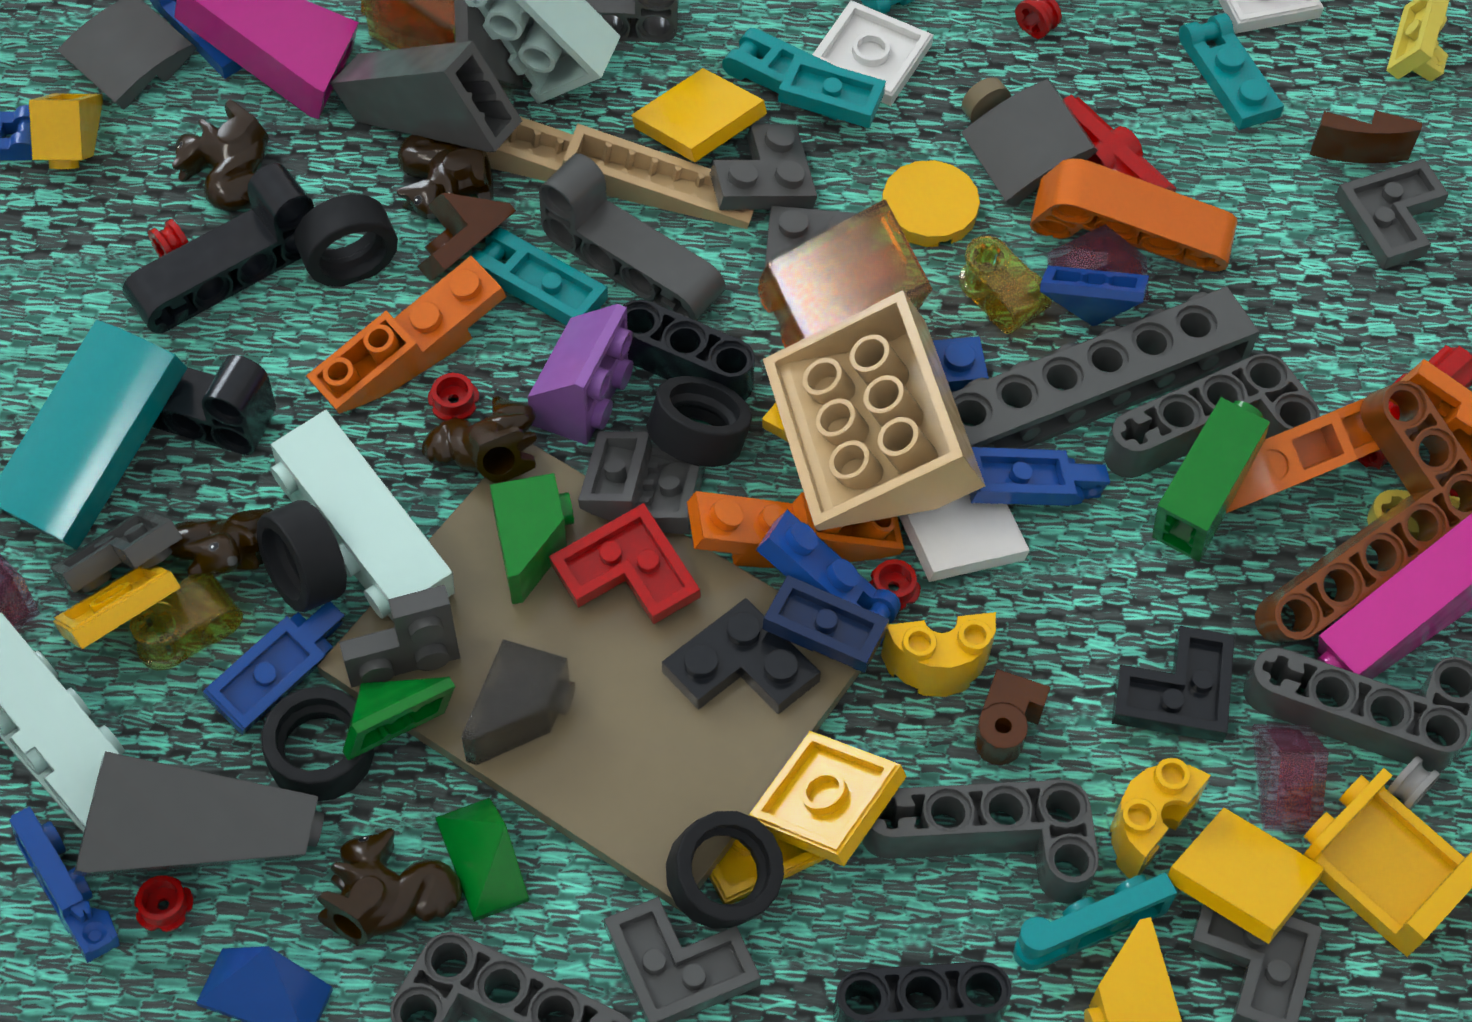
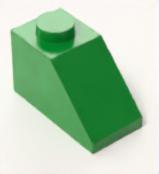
(530, 528)

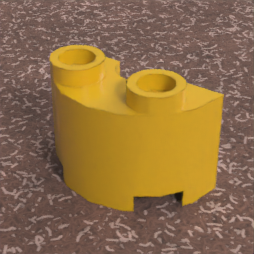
(939, 661)
(1151, 804)

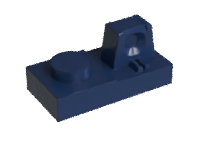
(825, 623)

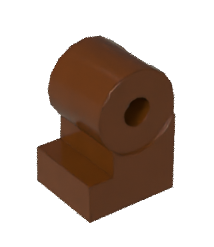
(1005, 716)

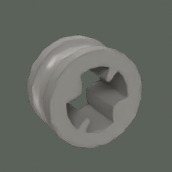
(1413, 783)

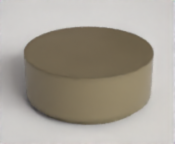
(984, 97)

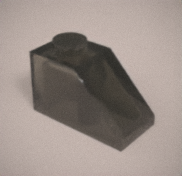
(517, 701)

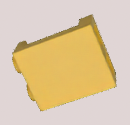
(1388, 864)

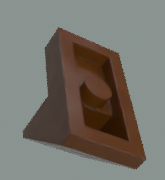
(466, 224)

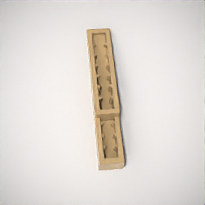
(629, 169)

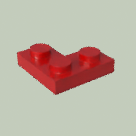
(628, 551)

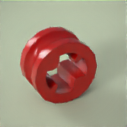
(1038, 16)
(167, 239)

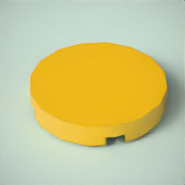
(932, 202)

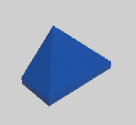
(1093, 293)
(263, 987)

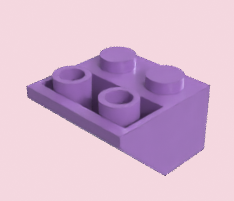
(583, 374)

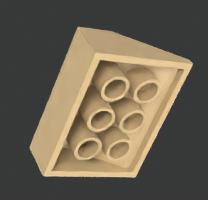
(872, 418)

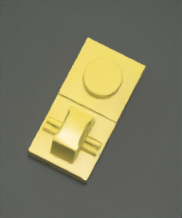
(1416, 40)

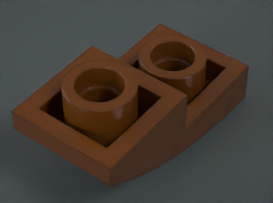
(1381, 141)

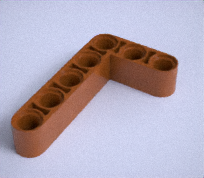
(1389, 533)

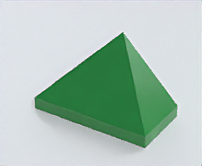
(393, 709)
(483, 858)

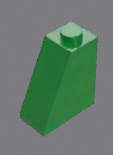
(1210, 477)

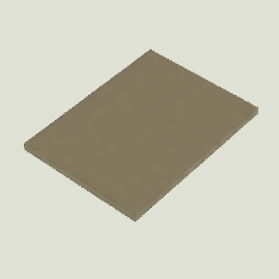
(632, 751)

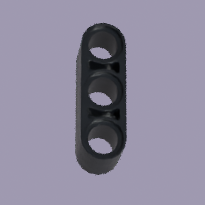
(668, 333)
(942, 982)

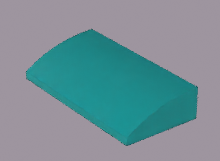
(88, 432)

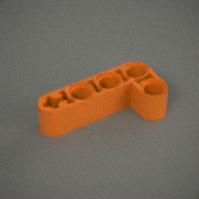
(1143, 214)

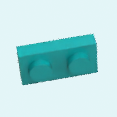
(831, 91)

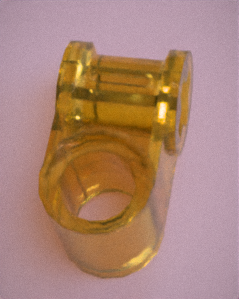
(1003, 289)
(187, 620)

